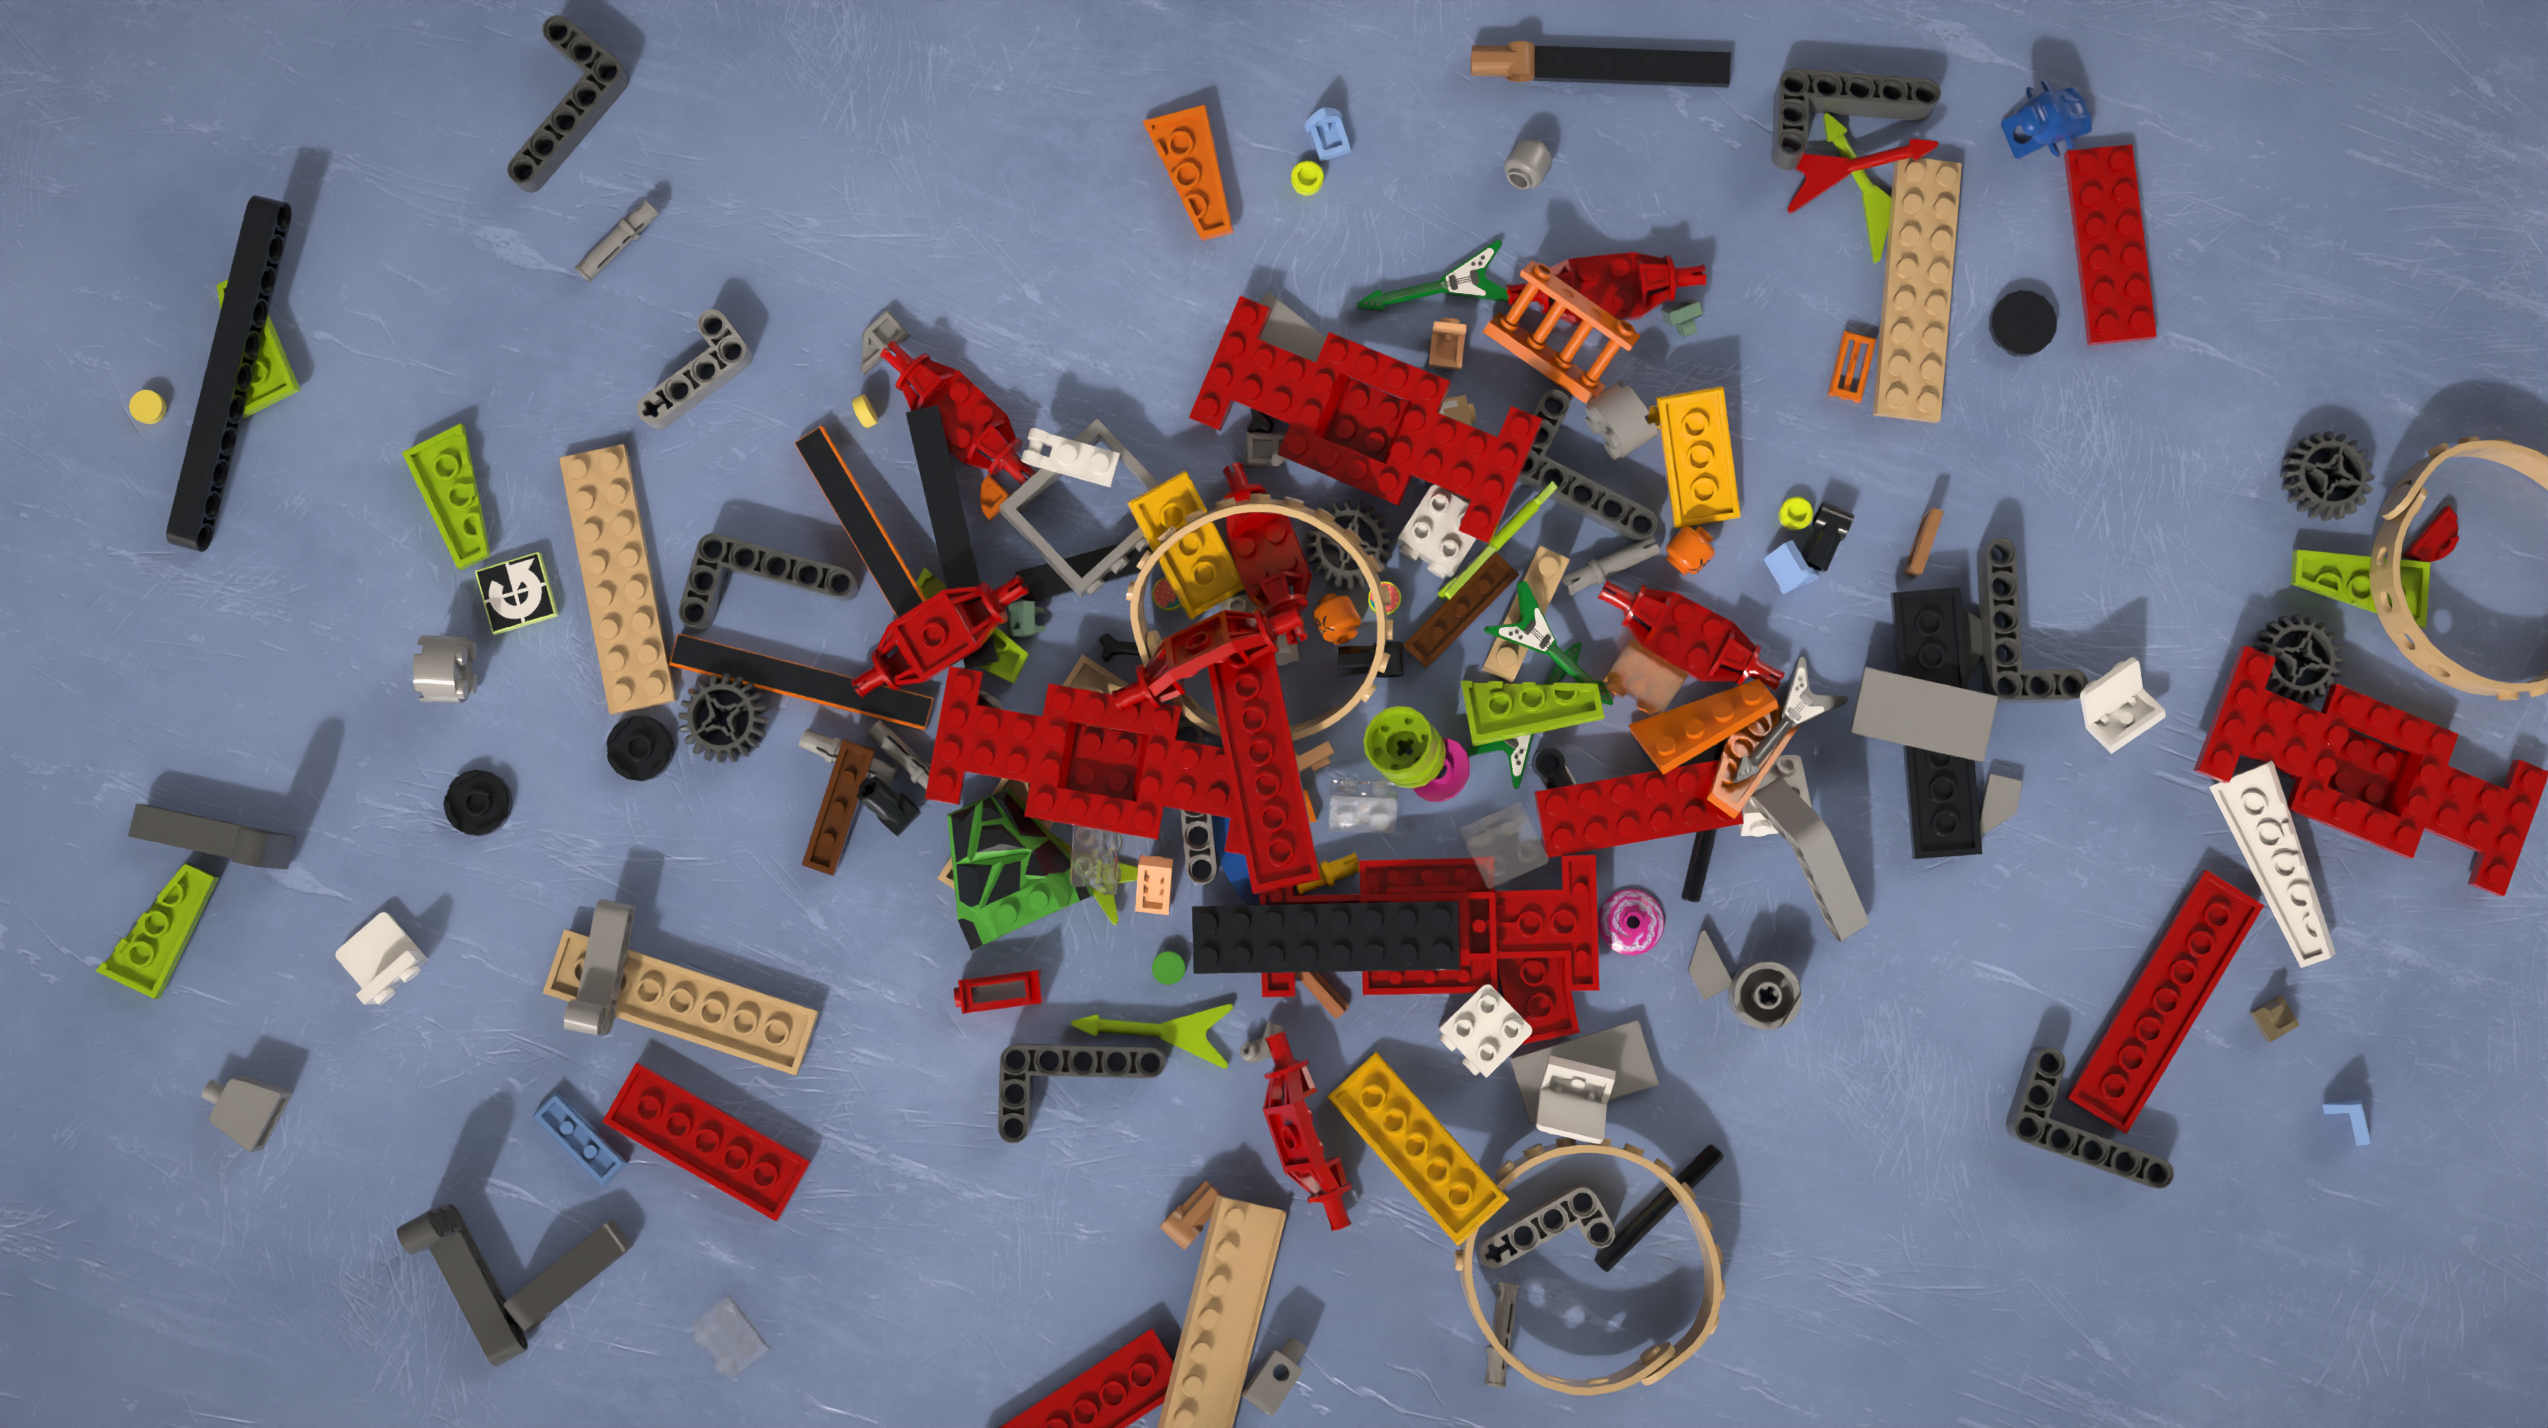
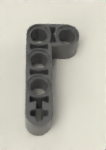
(567, 1276)

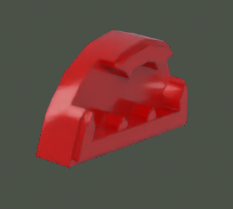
(2436, 539)

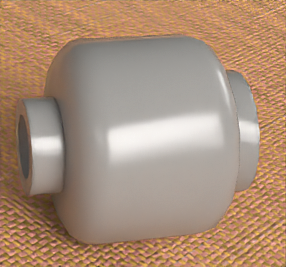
(1528, 164)

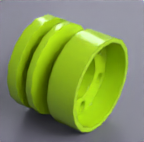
(1389, 738)

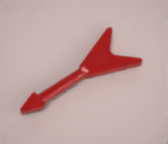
(1827, 171)

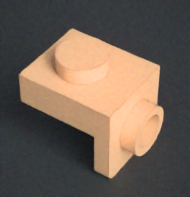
(1447, 344)
(1315, 758)

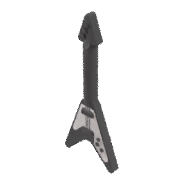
(1798, 707)

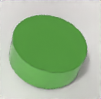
(1168, 968)

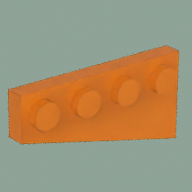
(1190, 156)
(1695, 727)
(1732, 796)

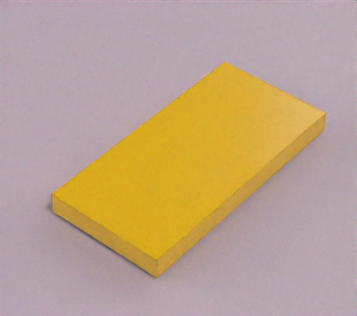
(1698, 457)
(1199, 562)

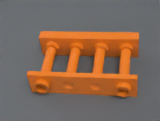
(1533, 348)

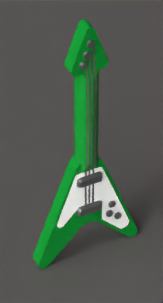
(1463, 281)
(1535, 634)
(1518, 747)

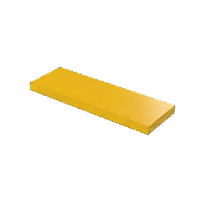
(1417, 1149)

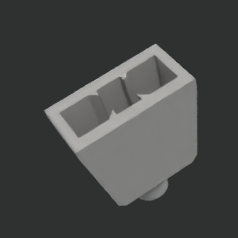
(246, 1109)
(1264, 1389)

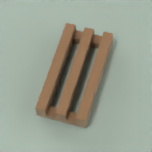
(1923, 542)

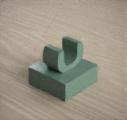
(1682, 316)
(1022, 619)

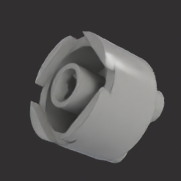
(1620, 420)
(445, 669)
(1783, 990)

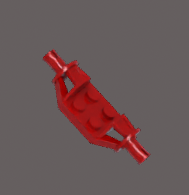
(1618, 283)
(968, 415)
(1267, 554)
(938, 634)
(1690, 636)
(1202, 645)
(1295, 1136)

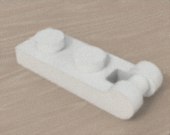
(1071, 458)

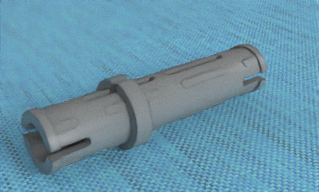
(617, 240)
(1599, 570)
(829, 750)
(900, 753)
(1502, 1328)

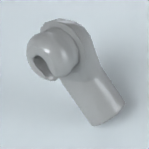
(1258, 1049)

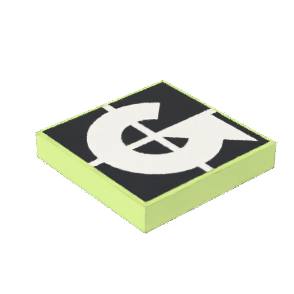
(516, 593)

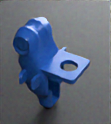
(2049, 120)

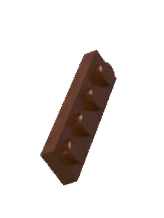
(1461, 610)
(838, 807)

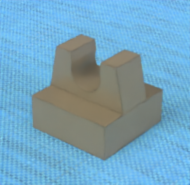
(2274, 1018)

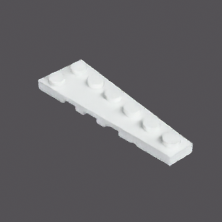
(2267, 837)

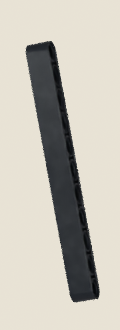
(229, 373)

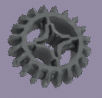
(2338, 453)
(1356, 516)
(2307, 635)
(708, 695)

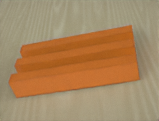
(1845, 393)

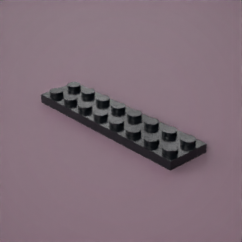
(1938, 785)
(1327, 937)

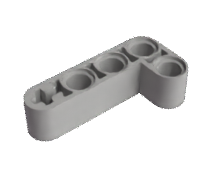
(691, 373)
(602, 970)
(1541, 1233)

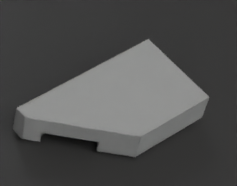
(877, 337)
(1263, 450)
(1998, 801)
(1707, 968)

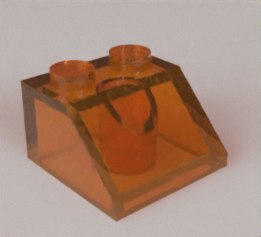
(1644, 678)

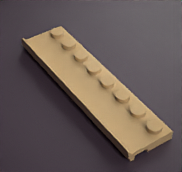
(1223, 1315)

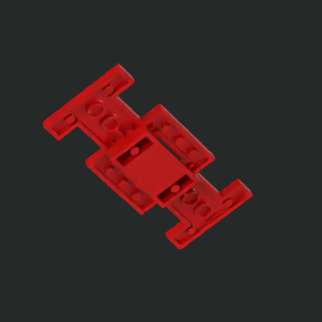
(1362, 431)
(1081, 770)
(2364, 784)
(1491, 923)

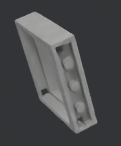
(1042, 480)

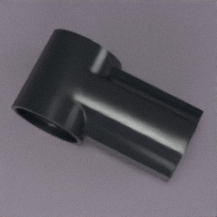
(1829, 528)
(1358, 659)
(1559, 777)
(891, 808)

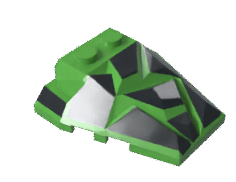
(1006, 869)

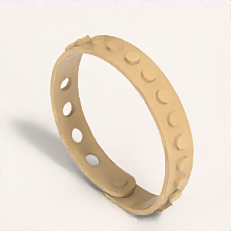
(2398, 512)
(1149, 641)
(1654, 1361)

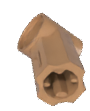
(1511, 61)
(1188, 1220)

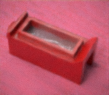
(999, 991)

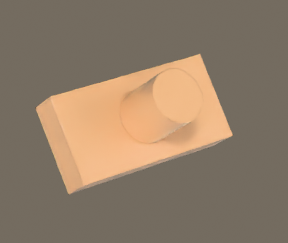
(1154, 884)

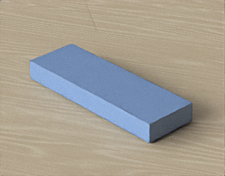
(580, 1139)

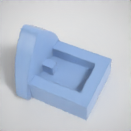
(1328, 133)
(1789, 567)
(2355, 1109)

